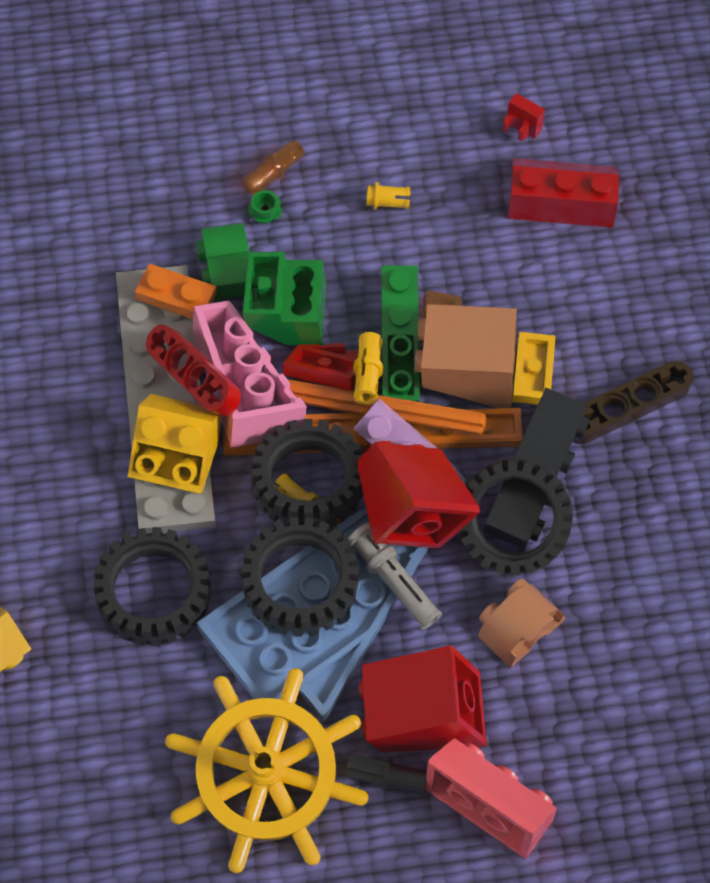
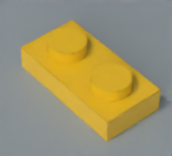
(533, 367)

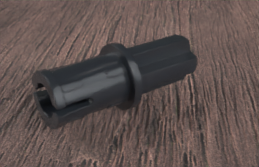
(386, 774)

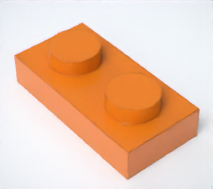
(173, 291)

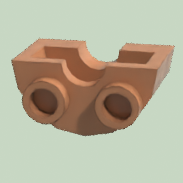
(518, 622)

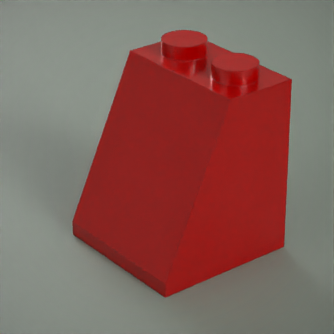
(413, 495)
(422, 701)

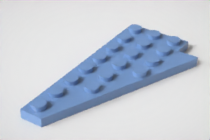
(328, 659)

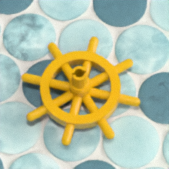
(266, 770)

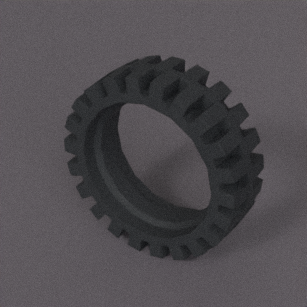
(299, 439)
(562, 511)
(299, 534)
(148, 545)

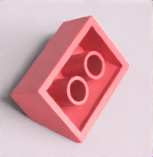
(489, 796)

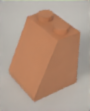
(469, 352)

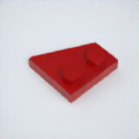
(322, 365)

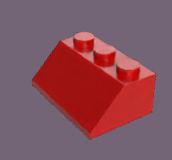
(563, 192)

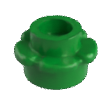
(262, 200)

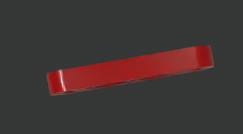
(192, 369)

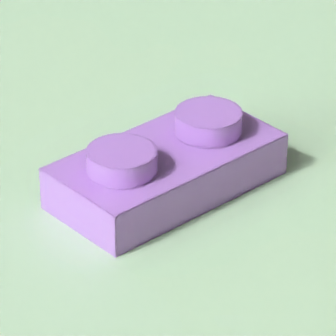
(385, 424)

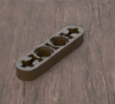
(630, 404)

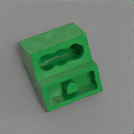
(285, 298)

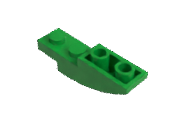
(399, 332)

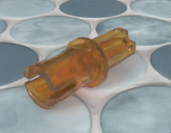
(273, 167)

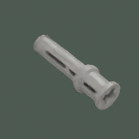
(383, 561)

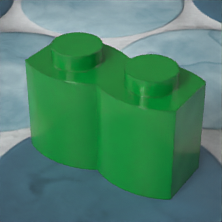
(226, 259)

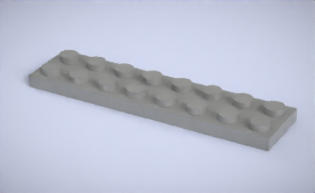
(156, 503)

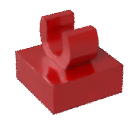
(524, 116)

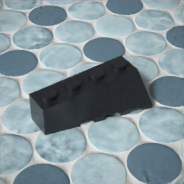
(546, 441)

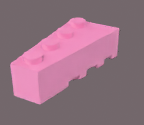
(265, 393)

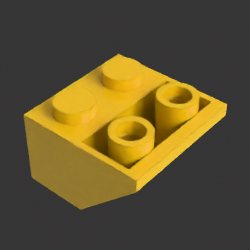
(174, 443)

